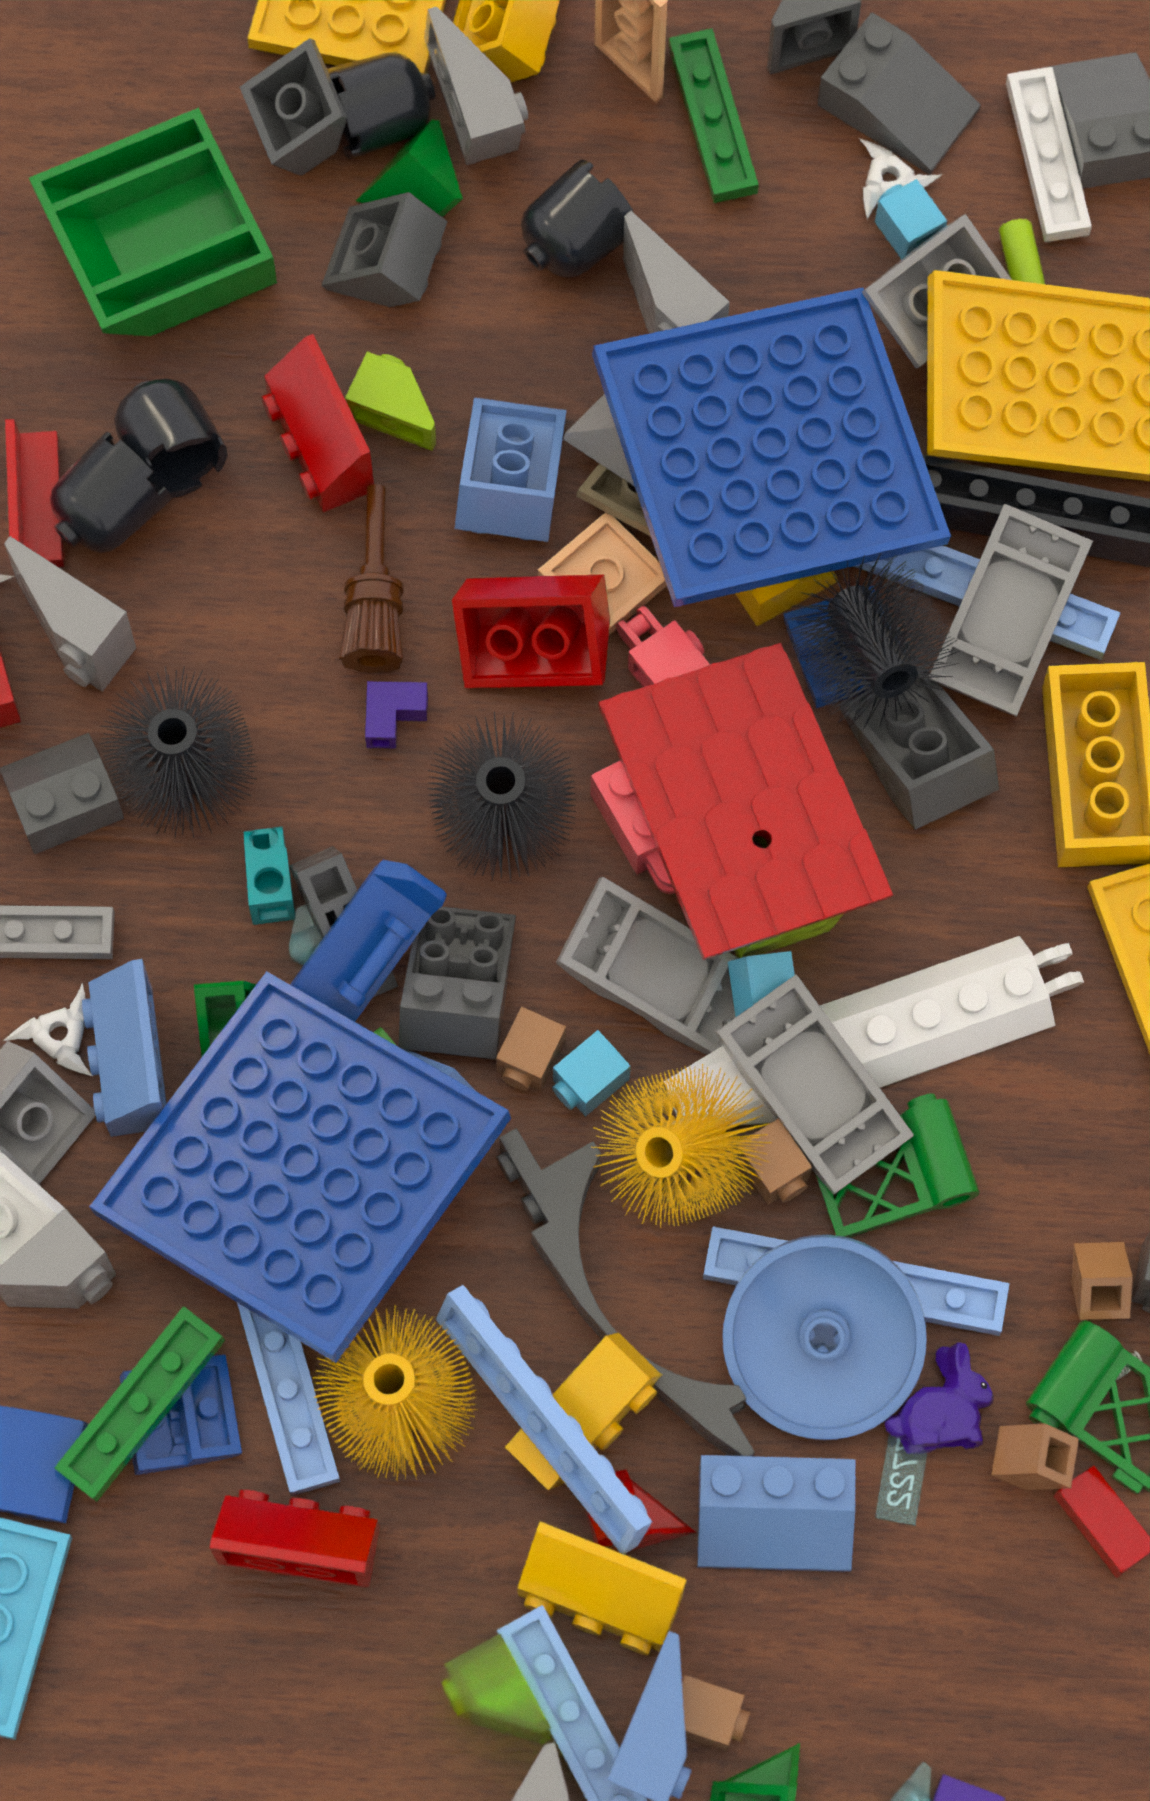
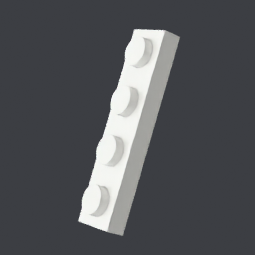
(1048, 154)

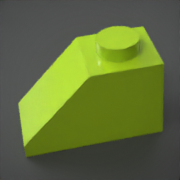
(390, 400)

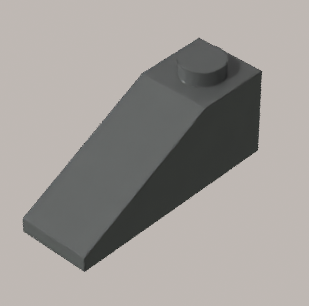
(326, 891)

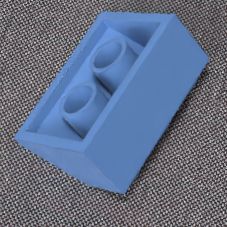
(125, 1049)
(776, 1513)

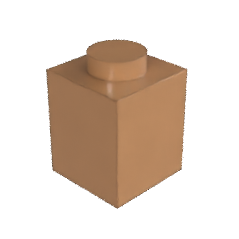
(530, 1050)
(787, 1167)
(1102, 1280)
(1035, 1457)
(712, 1713)

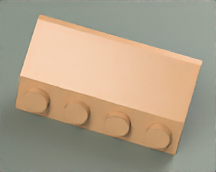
(634, 39)

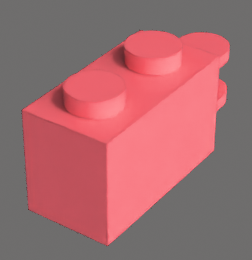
(664, 654)
(625, 819)

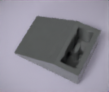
(457, 983)

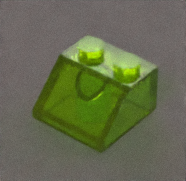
(494, 1692)

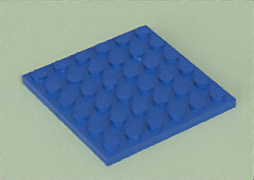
(769, 446)
(301, 1165)

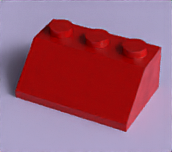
(318, 427)
(532, 631)
(296, 1539)

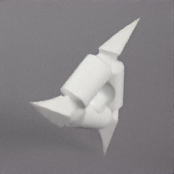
(883, 163)
(63, 1050)

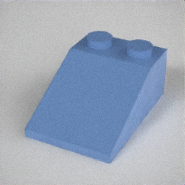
(510, 469)

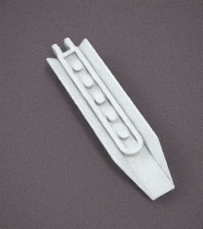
(923, 1019)

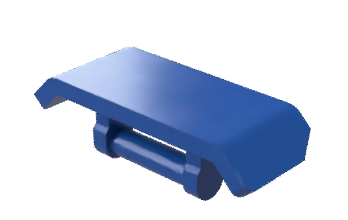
(369, 938)

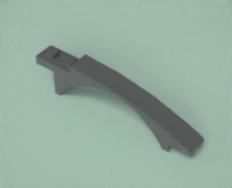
(557, 1200)

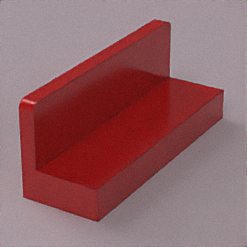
(31, 475)

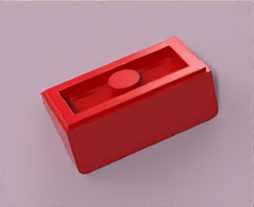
(1104, 1521)

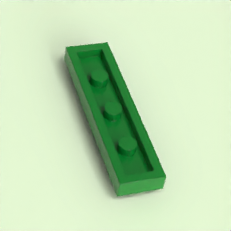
(713, 115)
(140, 1403)

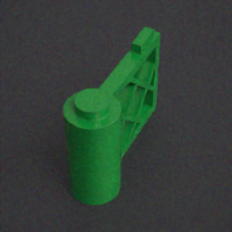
(935, 1166)
(1077, 1386)

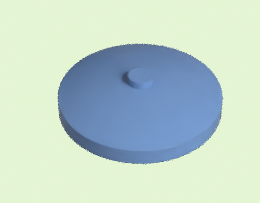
(824, 1337)

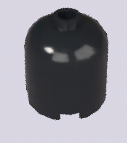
(382, 100)
(574, 222)
(170, 434)
(105, 497)

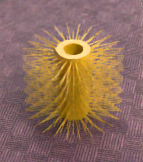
(681, 1145)
(397, 1394)

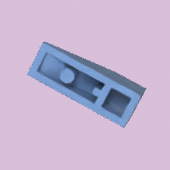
(655, 1741)

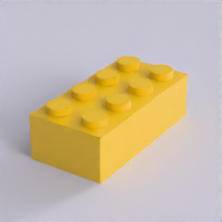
(1099, 762)

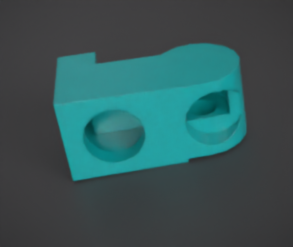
(268, 876)

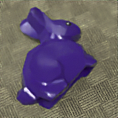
(944, 1414)

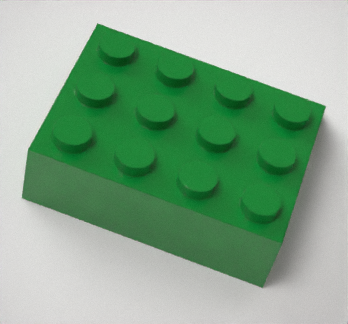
(155, 228)

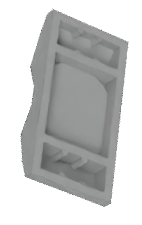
(1011, 609)
(649, 966)
(813, 1084)

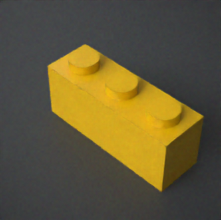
(598, 1397)

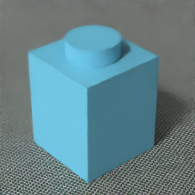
(908, 217)
(758, 976)
(590, 1074)

